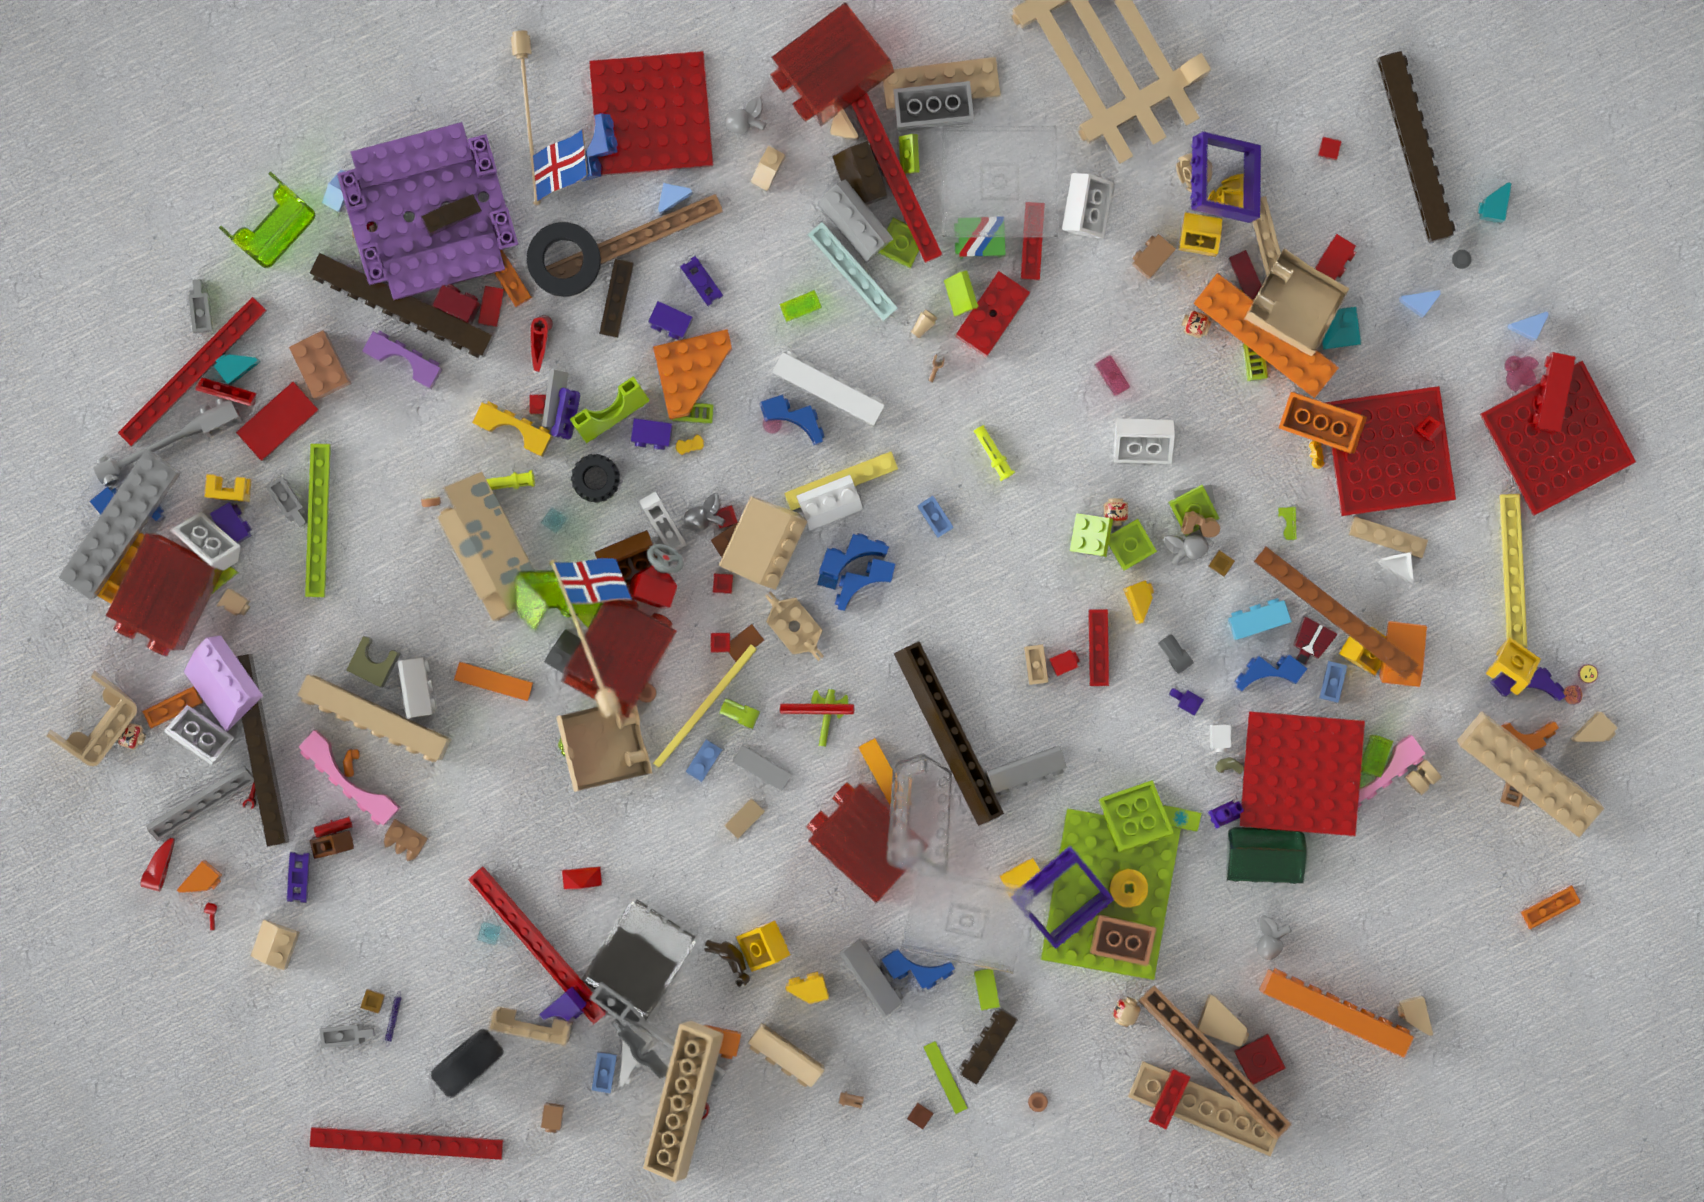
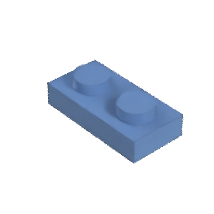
(935, 516)
(1333, 681)
(704, 760)
(604, 1072)

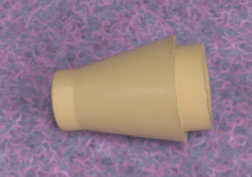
(924, 323)

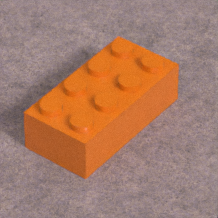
(1322, 422)

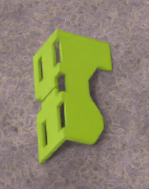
(1290, 530)

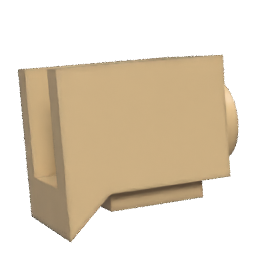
(234, 603)

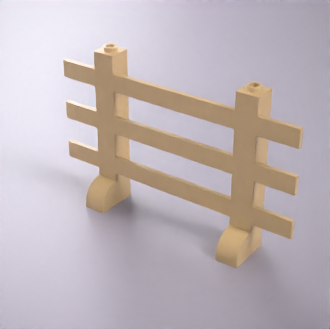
(1137, 102)

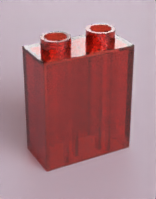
(831, 65)
(163, 594)
(625, 650)
(857, 839)

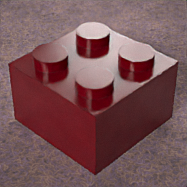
(456, 304)

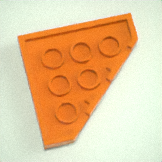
(688, 367)

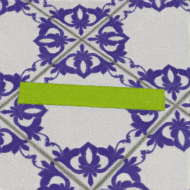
(945, 1077)

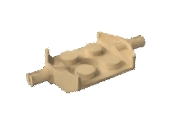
(791, 610)

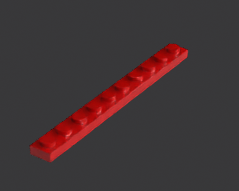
(896, 179)
(192, 372)
(534, 940)
(406, 1143)

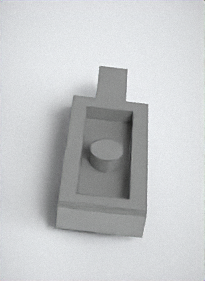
(200, 308)
(287, 500)
(344, 1035)

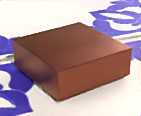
(920, 1115)

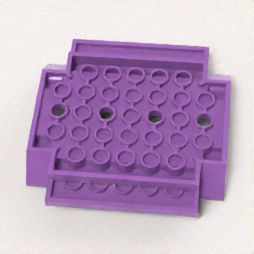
(416, 178)

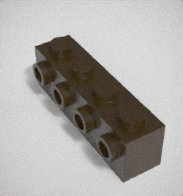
(988, 1046)

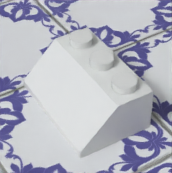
(1087, 205)
(1144, 441)
(830, 502)
(208, 541)
(417, 687)
(200, 735)

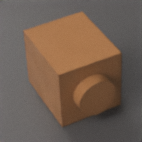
(552, 1117)

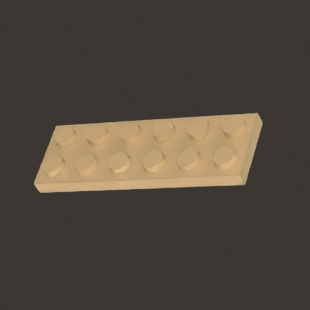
(980, 73)

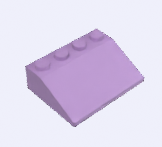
(222, 681)

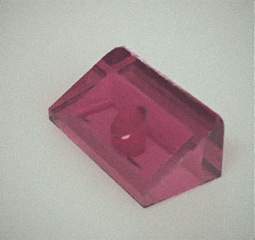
(1112, 375)

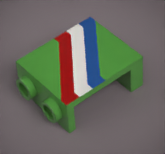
(980, 246)

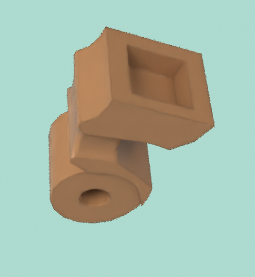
(1208, 527)

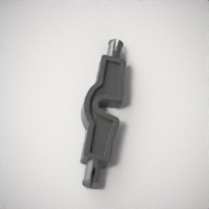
(636, 1043)

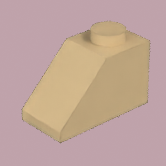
(768, 168)
(1596, 729)
(1415, 1013)

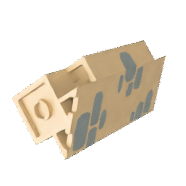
(484, 543)

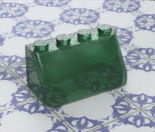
(1266, 855)

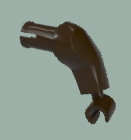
(733, 956)

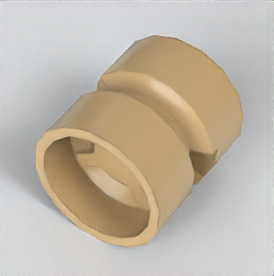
(1423, 777)

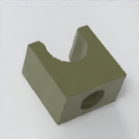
(365, 668)

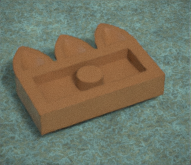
(405, 839)

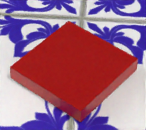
(1259, 1059)

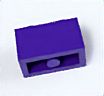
(670, 320)
(651, 433)
(230, 522)

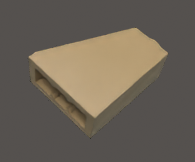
(1221, 1023)

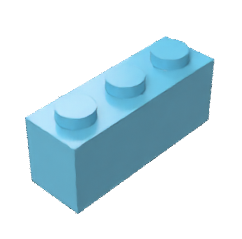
(1259, 619)

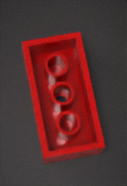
(980, 329)

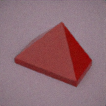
(582, 878)

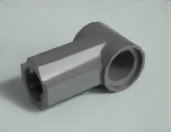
(1177, 656)

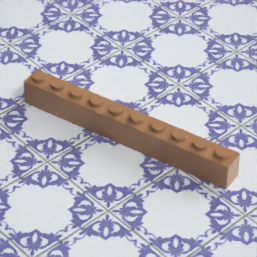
(1214, 1062)

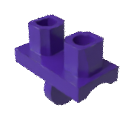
(1225, 813)

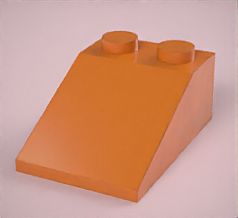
(1411, 641)

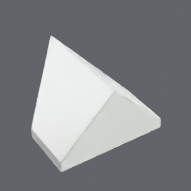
(1399, 565)

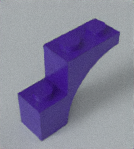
(1540, 680)

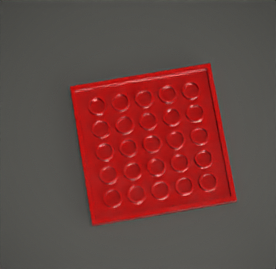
(655, 111)
(1392, 459)
(1559, 464)
(1302, 773)

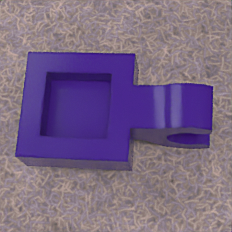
(1188, 701)

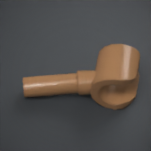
(936, 365)

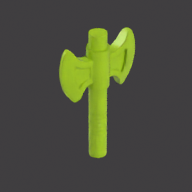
(830, 699)

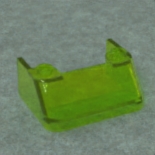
(277, 230)
(541, 591)

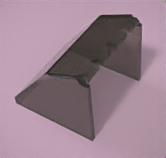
(640, 957)

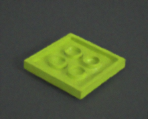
(1135, 816)

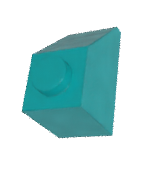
(1495, 205)
(234, 367)

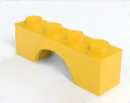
(534, 439)

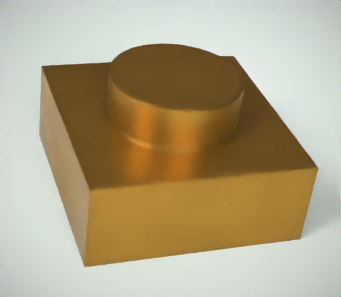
(1221, 563)
(372, 1001)

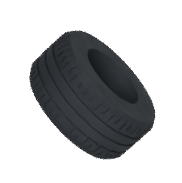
(467, 1063)

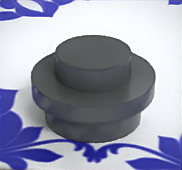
(1461, 259)

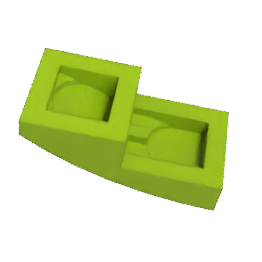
(986, 989)

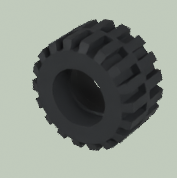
(583, 466)

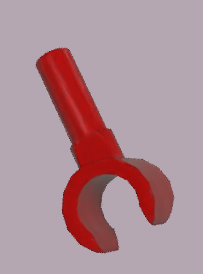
(251, 797)
(211, 909)

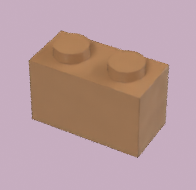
(1153, 256)

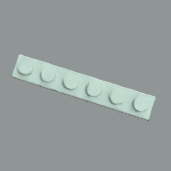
(852, 271)

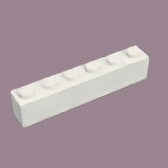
(828, 389)

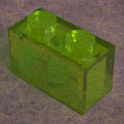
(1375, 755)

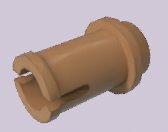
(850, 1100)

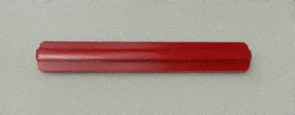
(817, 708)

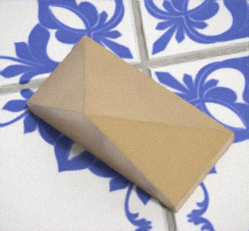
(843, 127)

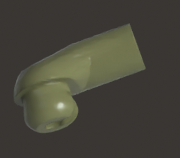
(1229, 763)

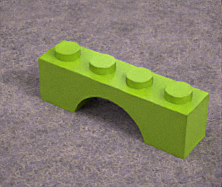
(593, 423)

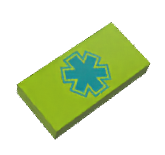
(1183, 818)

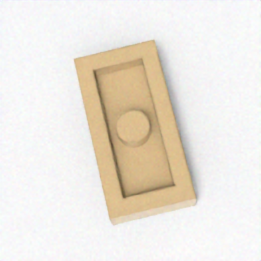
(1036, 664)

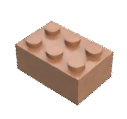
(320, 365)
(1122, 940)

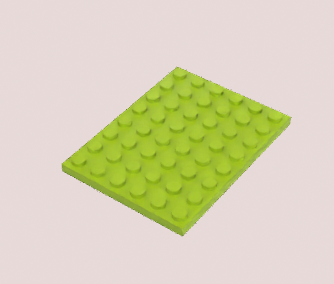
(1094, 844)

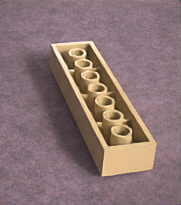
(374, 717)
(1530, 774)
(683, 1101)

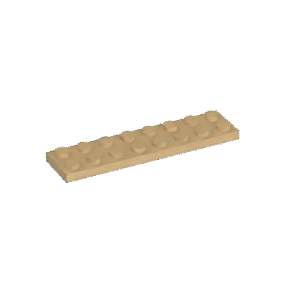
(1204, 1109)

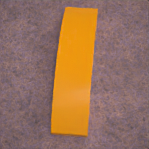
(112, 585)
(879, 766)

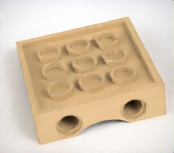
(1296, 303)
(602, 748)

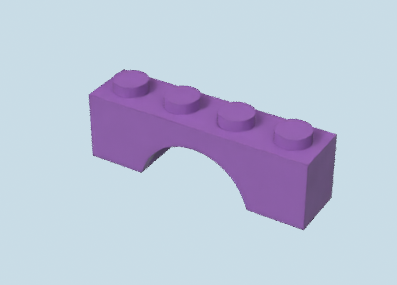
(381, 348)

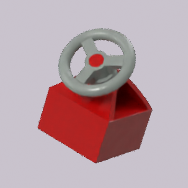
(655, 584)

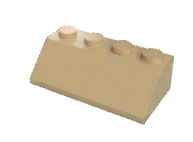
(786, 1055)

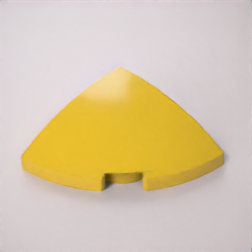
(1230, 192)

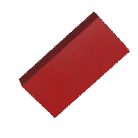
(491, 306)

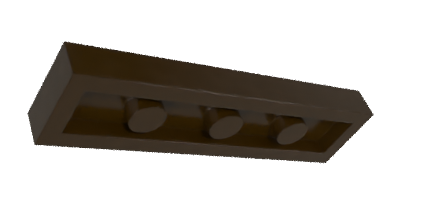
(616, 298)

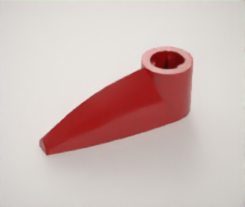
(539, 340)
(156, 872)

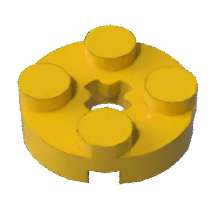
(1129, 899)

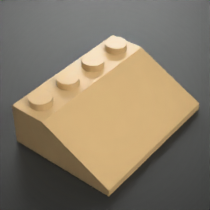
(763, 542)

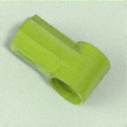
(742, 714)

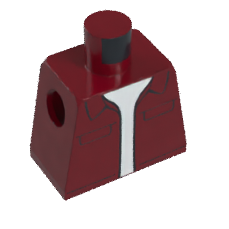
(1312, 640)

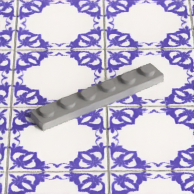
(200, 803)

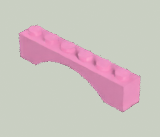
(320, 751)
(1403, 755)

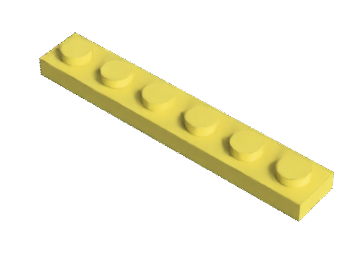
(859, 473)

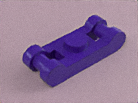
(701, 281)
(565, 412)
(298, 877)

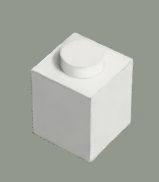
(1220, 737)

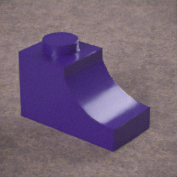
(566, 1006)

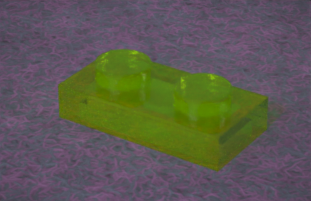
(800, 306)

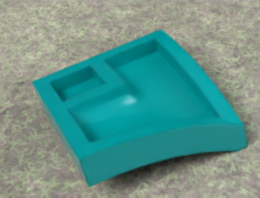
(1343, 329)

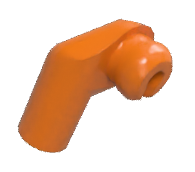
(348, 762)

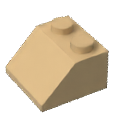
(275, 944)

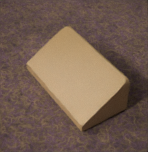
(744, 818)

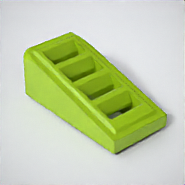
(1253, 377)
(709, 414)

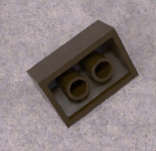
(861, 172)

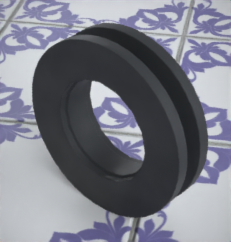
(536, 257)

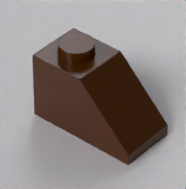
(331, 844)

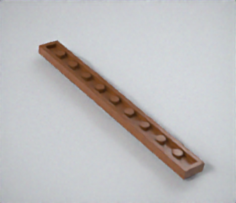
(1336, 613)

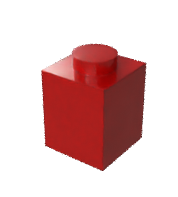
(1064, 662)

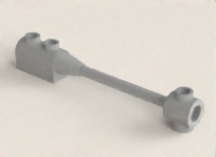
(209, 421)
(624, 1010)

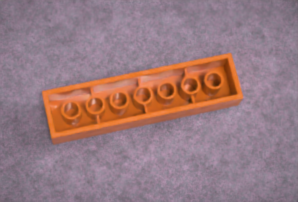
(1229, 307)
(1336, 1013)

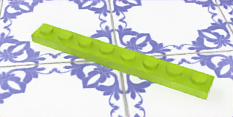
(317, 520)

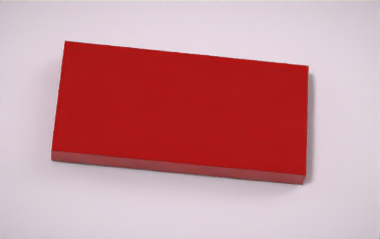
(277, 421)

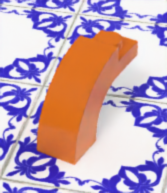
(1535, 739)

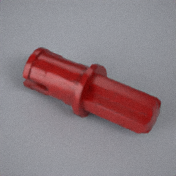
(333, 827)

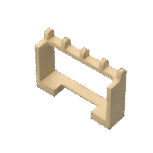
(504, 1021)

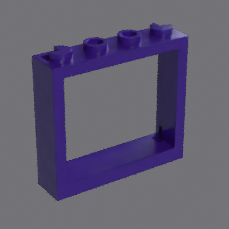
(1252, 177)
(1080, 917)

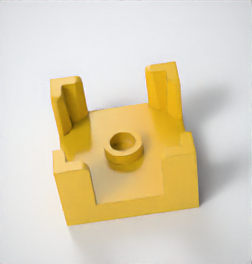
(214, 489)
(1516, 663)

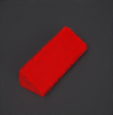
(226, 391)

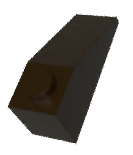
(450, 214)

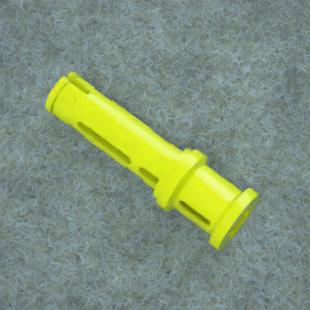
(998, 463)
(515, 481)

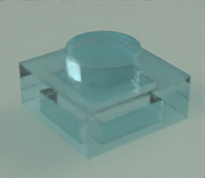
(554, 520)
(489, 933)

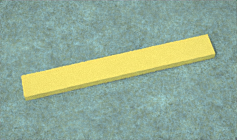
(1513, 568)
(705, 706)

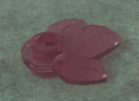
(1522, 374)

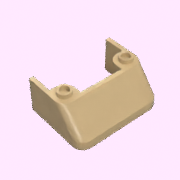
(94, 747)

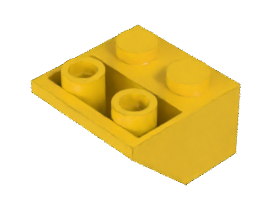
(1200, 234)
(1020, 874)
(809, 989)

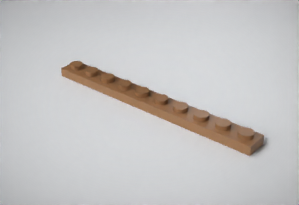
(642, 235)

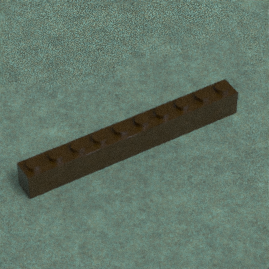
(1415, 146)
(407, 308)
(948, 733)
(263, 766)

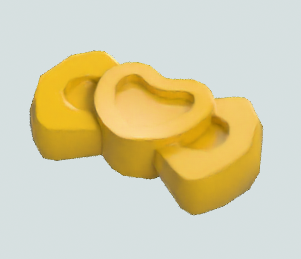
(696, 443)
(1317, 454)

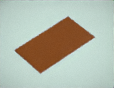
(743, 640)

